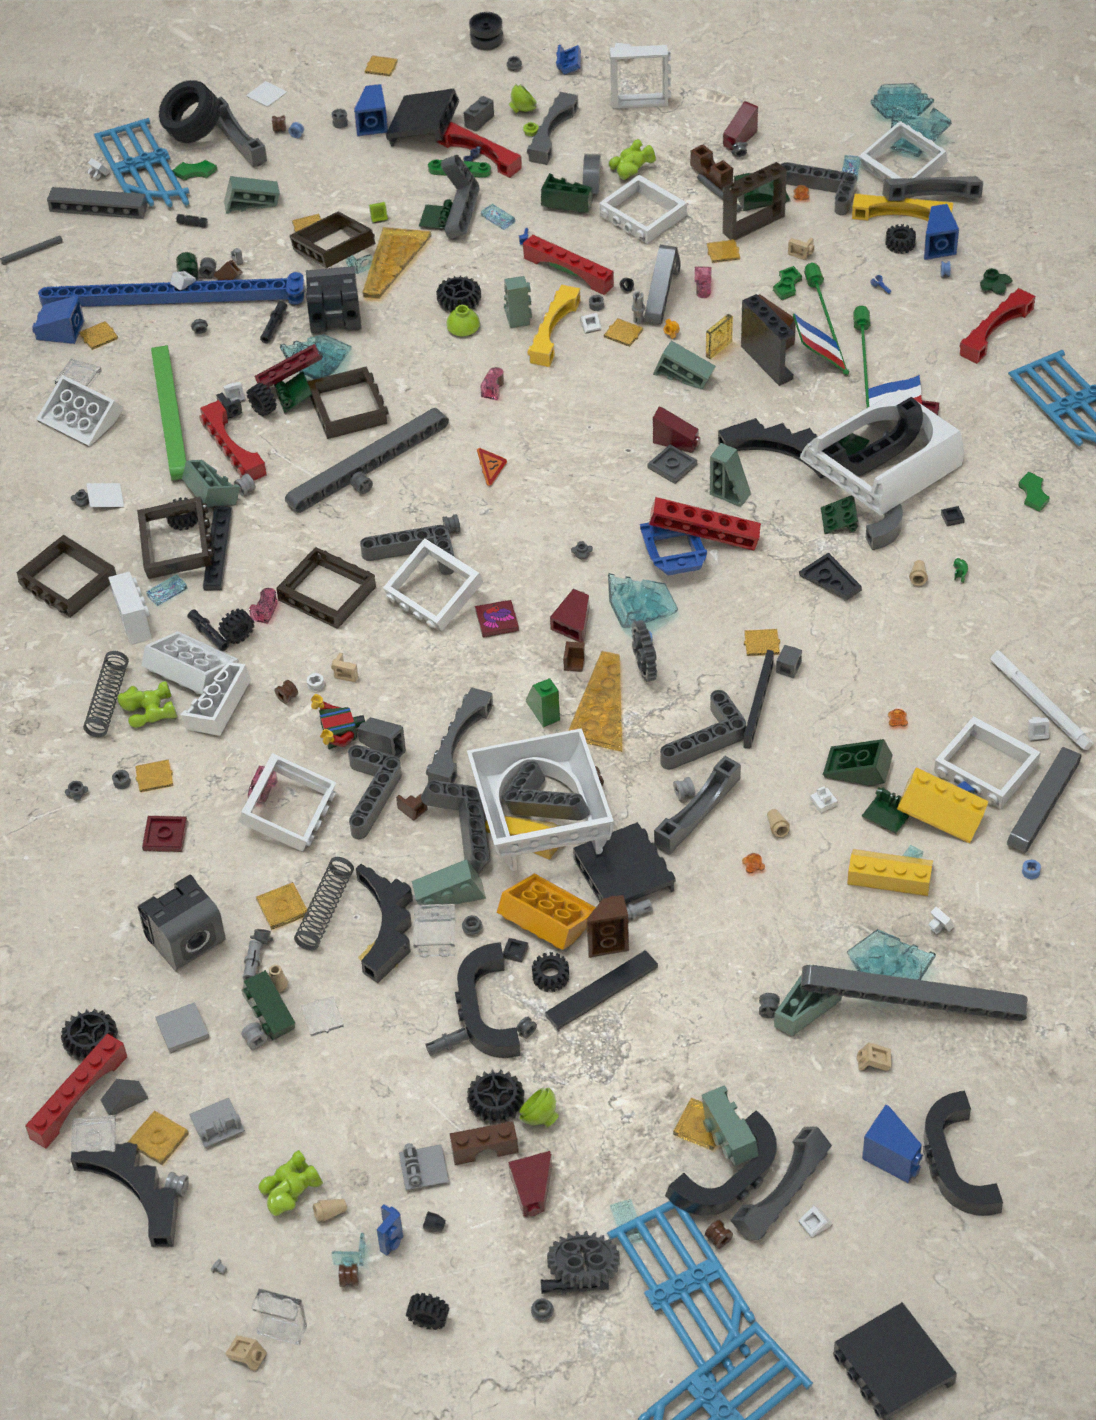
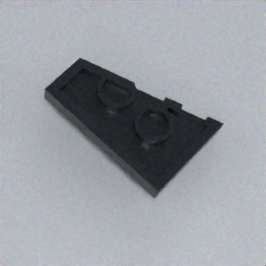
(831, 576)

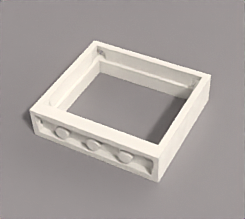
(640, 100)
(869, 156)
(675, 205)
(455, 604)
(1001, 742)
(297, 774)

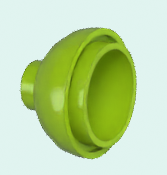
(521, 99)
(463, 321)
(539, 1108)

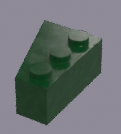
(565, 195)
(268, 1005)

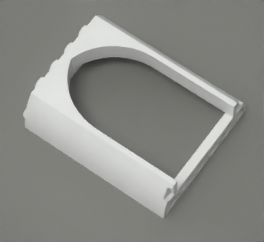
(905, 479)
(558, 756)

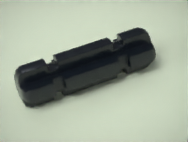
(191, 220)

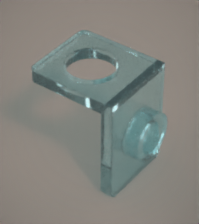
(352, 261)
(349, 1258)

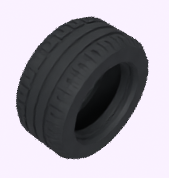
(200, 122)

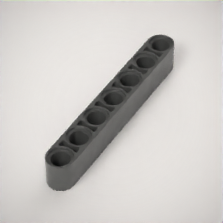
(1044, 799)

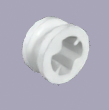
(318, 686)

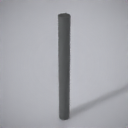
(714, 188)
(31, 249)

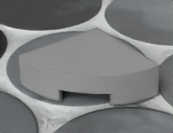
(236, 255)

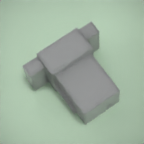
(218, 1267)

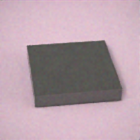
(672, 464)

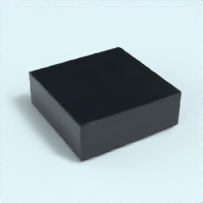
(952, 516)
(515, 950)

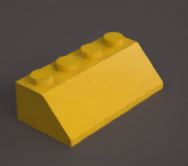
(942, 805)
(889, 872)

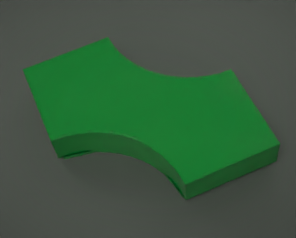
(202, 169)
(785, 287)
(1031, 485)

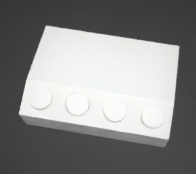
(79, 411)
(185, 661)

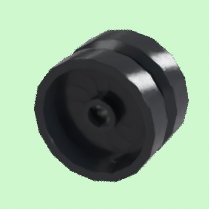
(486, 30)

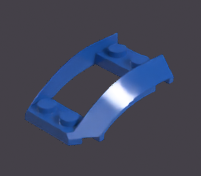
(675, 563)

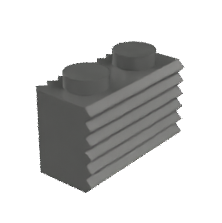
(479, 113)

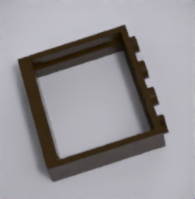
(736, 229)
(303, 239)
(352, 423)
(80, 554)
(182, 563)
(335, 618)

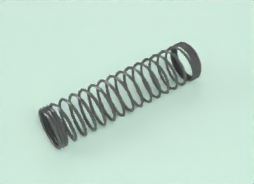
(99, 721)
(311, 934)

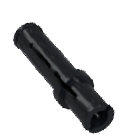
(275, 317)
(196, 618)
(556, 1286)

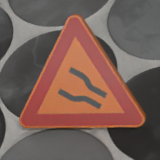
(491, 465)

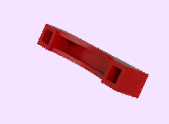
(506, 160)
(597, 276)
(1016, 305)
(246, 462)
(48, 1120)

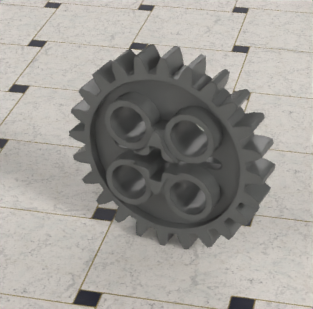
(644, 650)
(567, 1261)

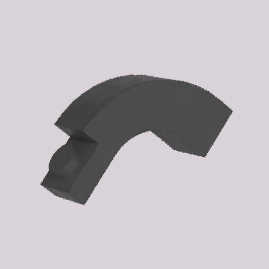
(591, 171)
(886, 531)

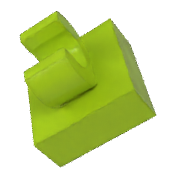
(378, 212)

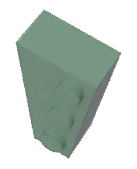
(517, 301)
(802, 1008)

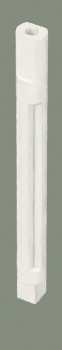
(1041, 700)

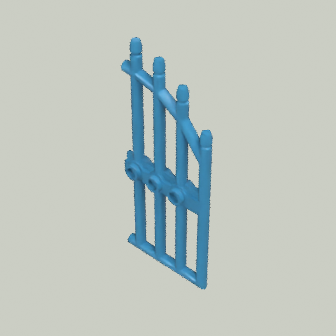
(144, 160)
(1062, 405)
(685, 1283)
(709, 1394)

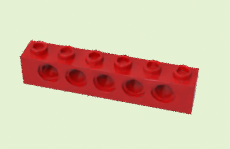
(705, 523)

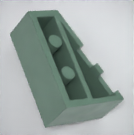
(250, 193)
(684, 365)
(727, 476)
(205, 482)
(449, 885)
(727, 1128)

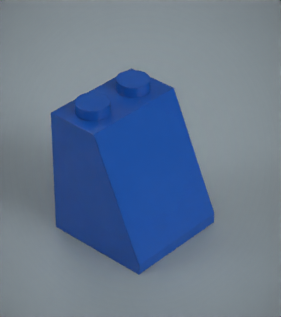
(371, 112)
(941, 233)
(59, 321)
(892, 1146)

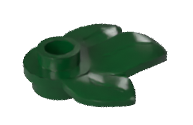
(994, 281)

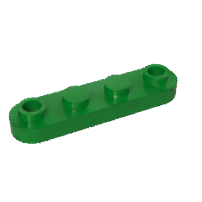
(478, 169)

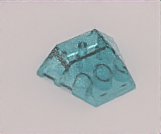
(902, 95)
(928, 128)
(332, 350)
(639, 600)
(889, 956)

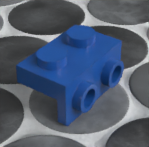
(569, 59)
(390, 1230)

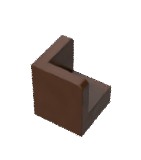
(228, 271)
(574, 656)
(411, 806)

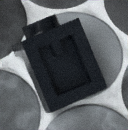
(232, 408)

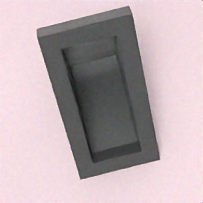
(122, 1096)

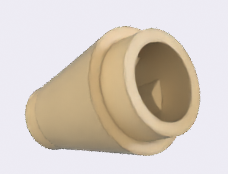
(918, 573)
(778, 824)
(278, 978)
(327, 1209)

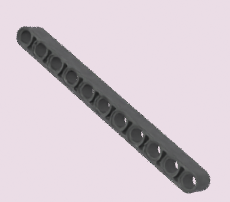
(366, 460)
(914, 992)

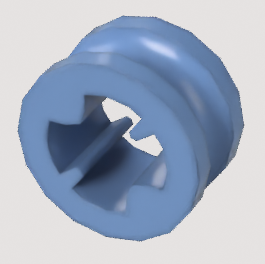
(296, 130)
(945, 268)
(1031, 874)

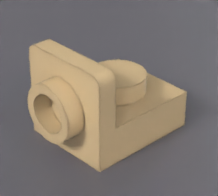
(800, 249)
(344, 670)
(874, 1056)
(246, 1351)

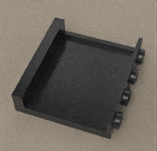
(423, 115)
(765, 338)
(625, 866)
(893, 1361)

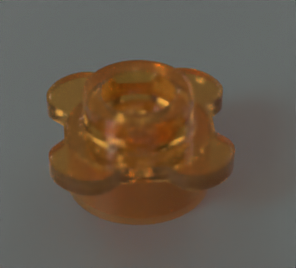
(801, 193)
(897, 718)
(753, 863)

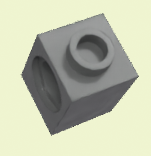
(789, 661)

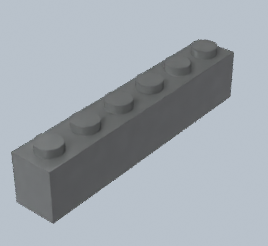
(97, 202)

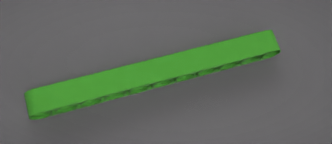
(169, 411)

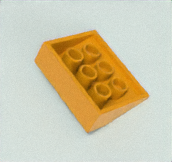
(545, 910)

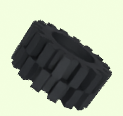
(900, 238)
(261, 399)
(182, 521)
(236, 626)
(554, 981)
(427, 1311)

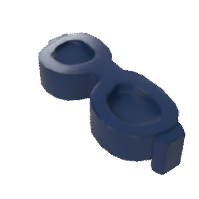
(474, 153)

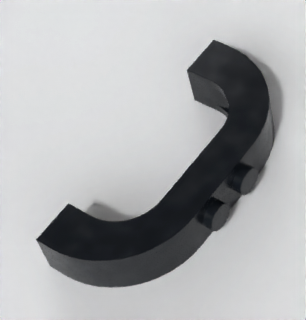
(885, 448)
(490, 1041)
(968, 1198)
(712, 1201)

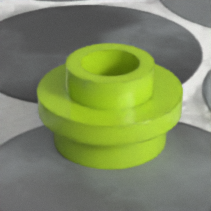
(530, 129)

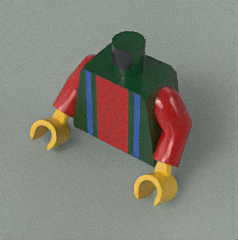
(336, 722)

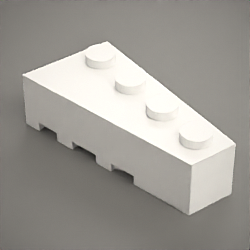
(131, 607)
(217, 703)

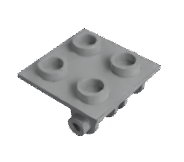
(217, 1122)
(423, 1166)

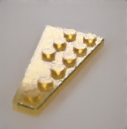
(392, 255)
(601, 705)

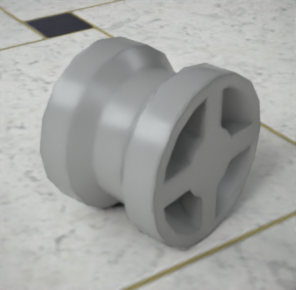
(245, 484)
(684, 788)
(254, 1035)
(177, 1182)

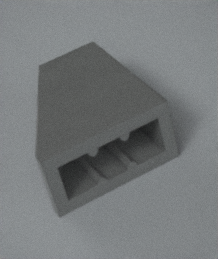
(382, 736)

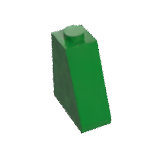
(544, 702)

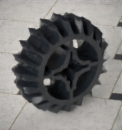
(458, 292)
(75, 1033)
(508, 1092)

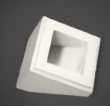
(182, 280)
(590, 322)
(815, 1221)

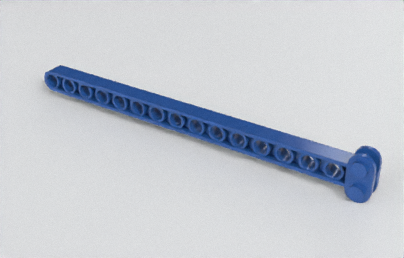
(164, 293)

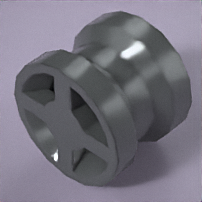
(339, 118)
(207, 268)
(361, 482)
(451, 523)
(769, 1004)

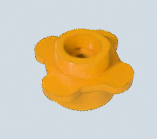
(671, 328)

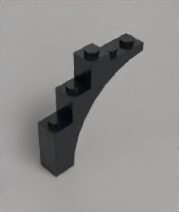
(753, 436)
(391, 942)
(142, 1181)

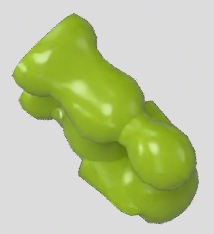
(632, 159)
(150, 700)
(291, 1184)

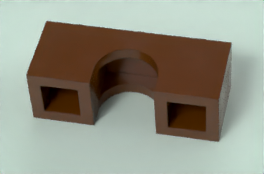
(718, 173)
(496, 1137)

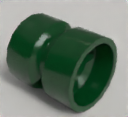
(187, 262)

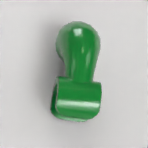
(962, 569)

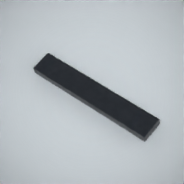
(220, 537)
(758, 699)
(601, 989)

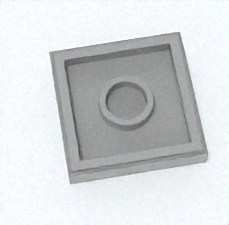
(182, 1027)

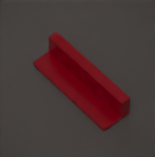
(289, 366)

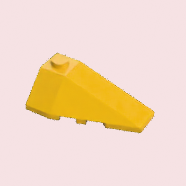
(522, 825)

